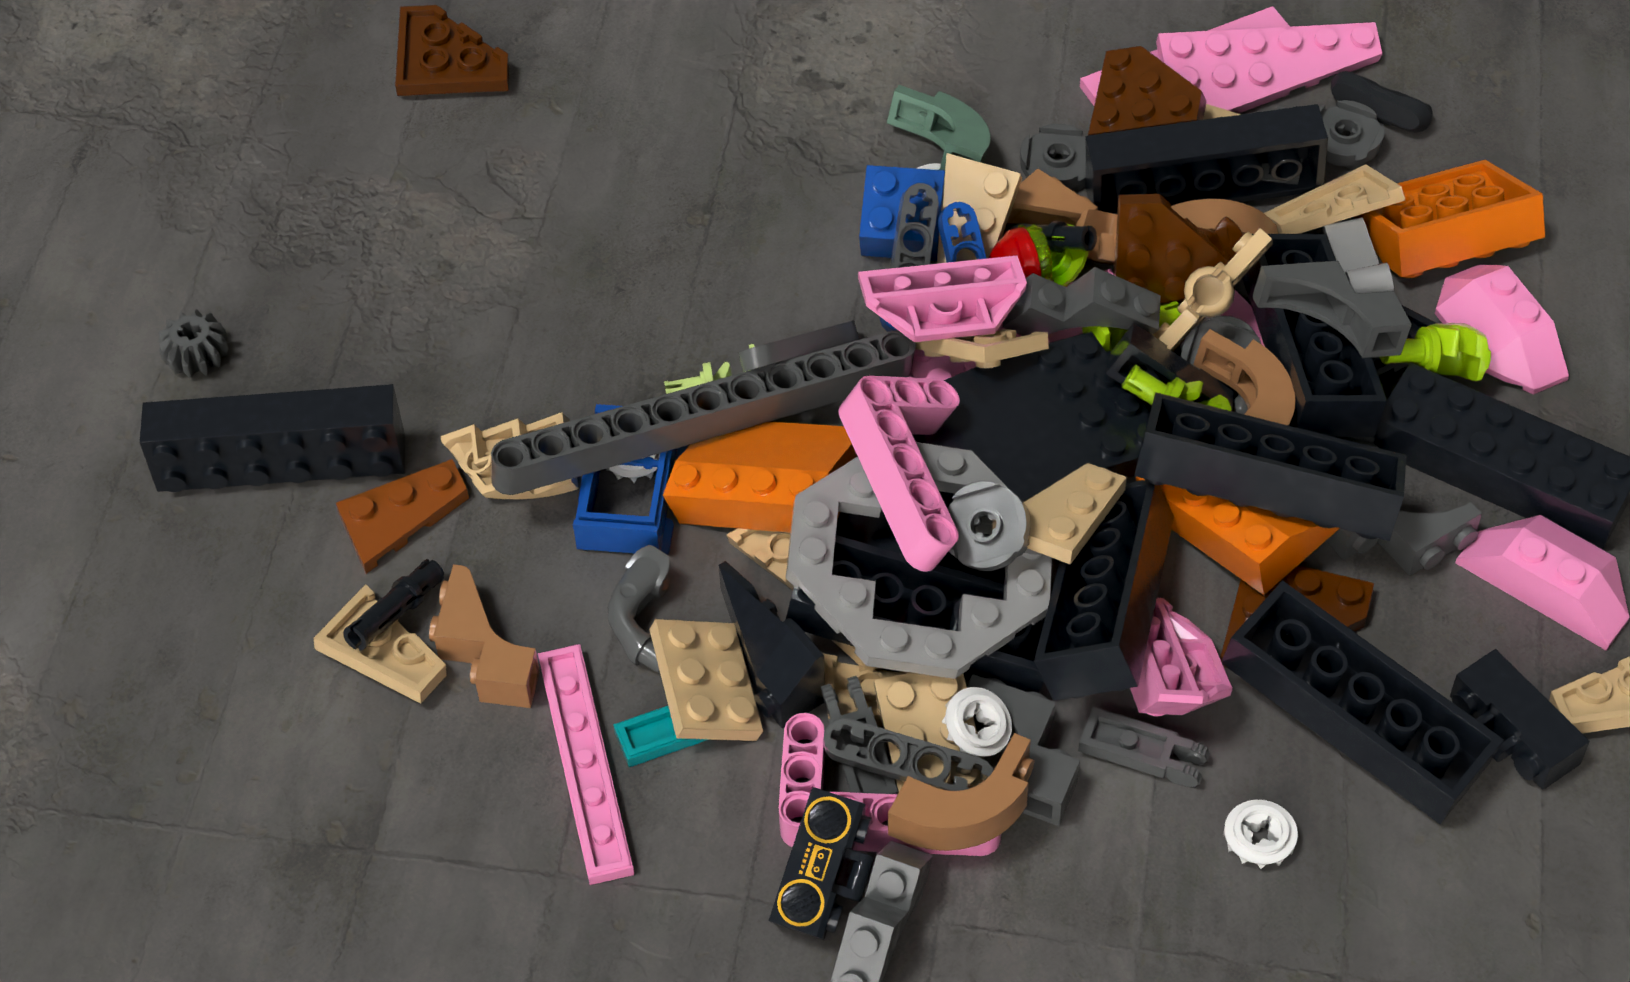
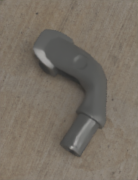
(643, 580)

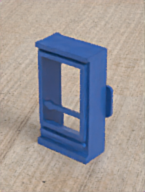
(621, 531)

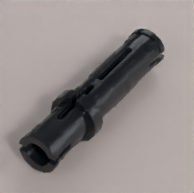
(1073, 238)
(405, 594)

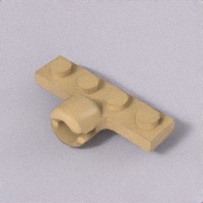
(1211, 289)

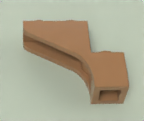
(1046, 200)
(462, 634)

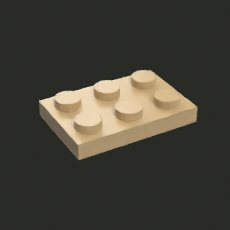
(705, 680)
(915, 707)

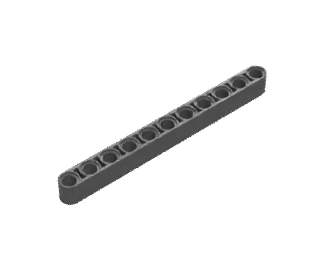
(695, 413)

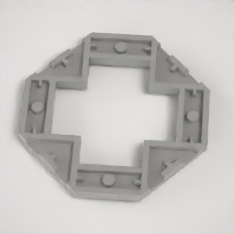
(849, 602)

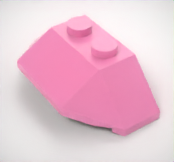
(945, 297)
(1516, 326)
(1553, 575)
(1178, 667)

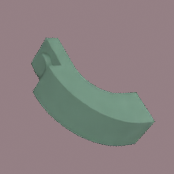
(943, 120)

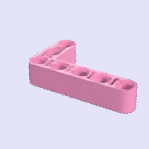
(880, 424)
(809, 762)

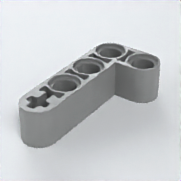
(1357, 256)

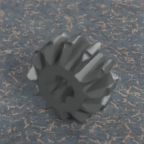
(193, 343)

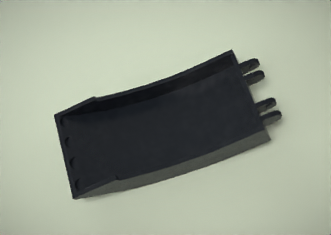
(1032, 426)

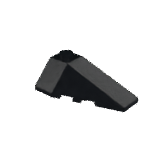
(778, 654)

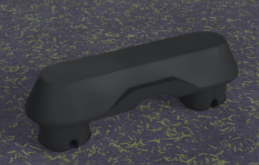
(1389, 105)

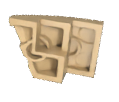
(474, 448)

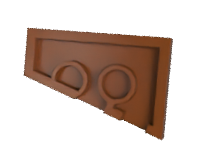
(394, 511)

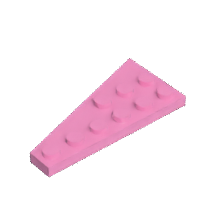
(1264, 64)

